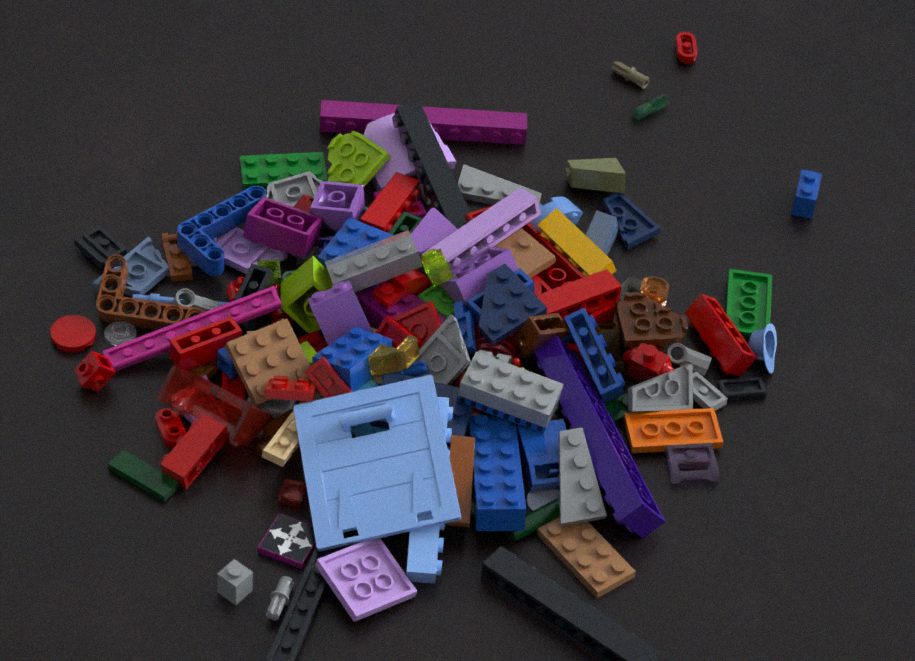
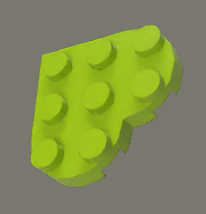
(354, 159)

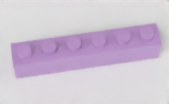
(489, 227)

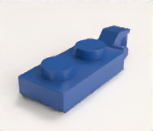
(466, 326)

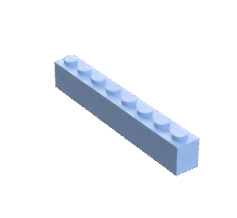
(425, 542)

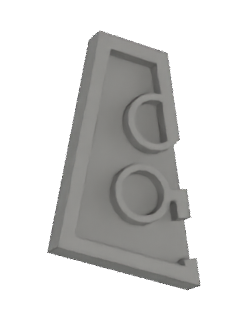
(664, 392)

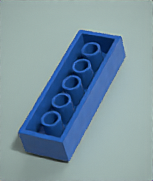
(496, 475)

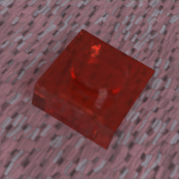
(292, 493)

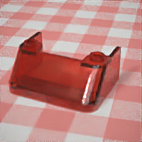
(197, 395)

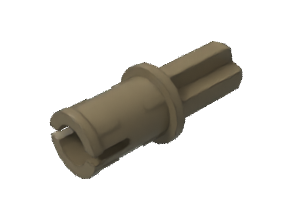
(630, 74)

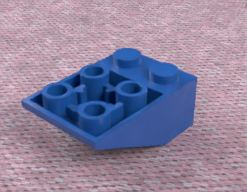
(541, 456)

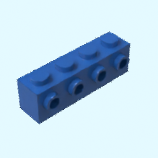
(594, 356)

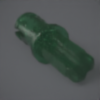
(650, 106)

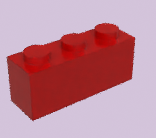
(202, 344)
(194, 450)

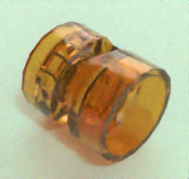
(655, 289)

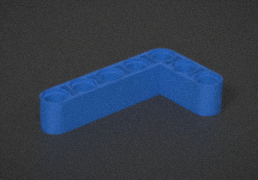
(197, 233)

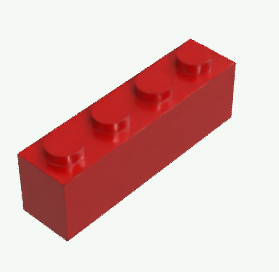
(392, 202)
(589, 293)
(720, 335)

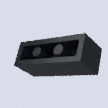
(256, 279)

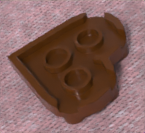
(647, 322)

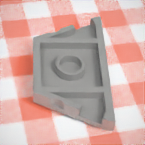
(292, 188)
(445, 353)

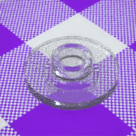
(119, 333)

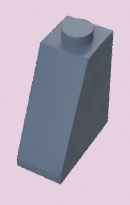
(603, 231)

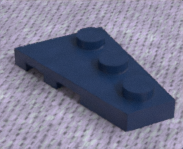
(632, 223)

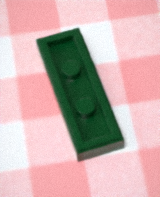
(143, 475)

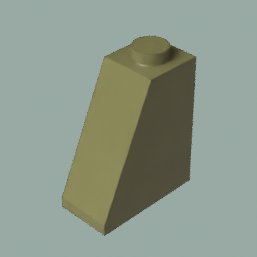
(596, 174)

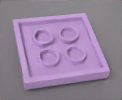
(366, 578)

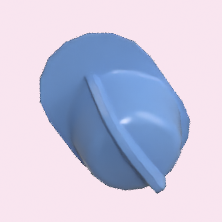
(764, 345)

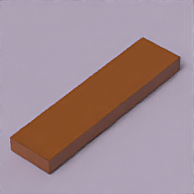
(462, 468)

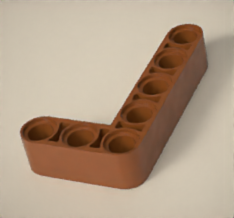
(141, 307)

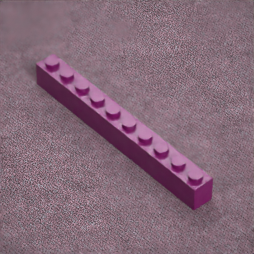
(447, 122)

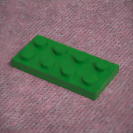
(268, 168)
(748, 300)

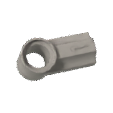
(194, 300)
(700, 361)

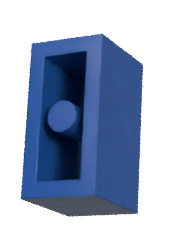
(806, 194)

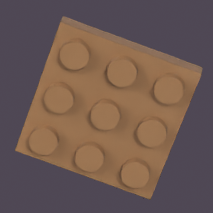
(267, 354)

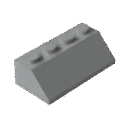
(376, 262)

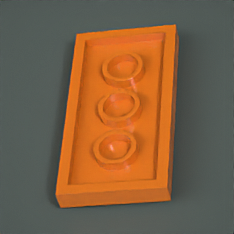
(656, 429)

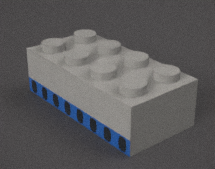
(509, 392)

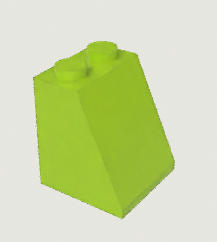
(300, 287)

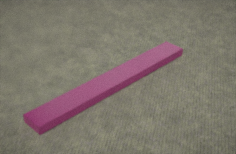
(158, 341)

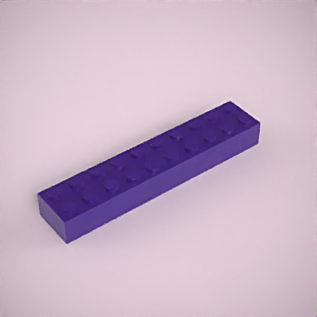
(609, 455)

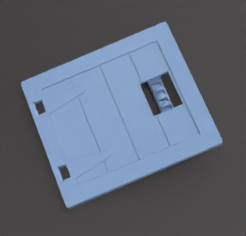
(379, 478)

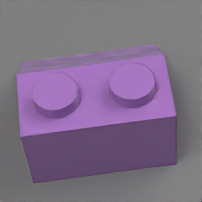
(338, 202)

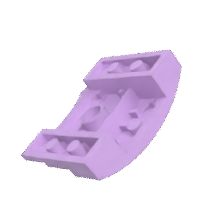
(388, 138)

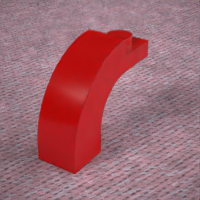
(401, 286)

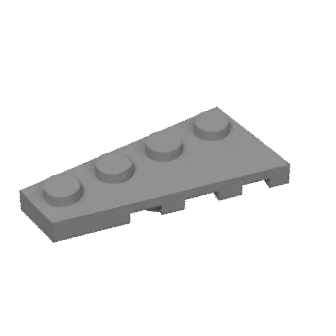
(487, 188)
(579, 490)

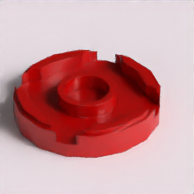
(73, 333)

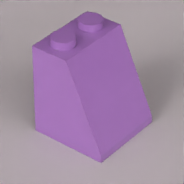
(431, 231)
(338, 311)

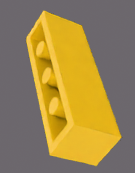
(574, 244)

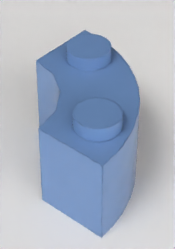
(564, 205)

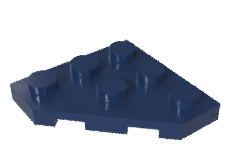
(506, 305)

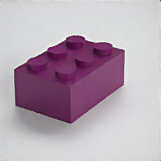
(282, 227)

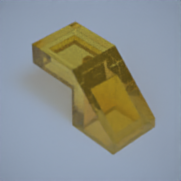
(391, 359)

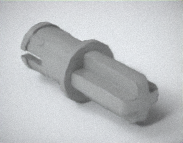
(279, 597)

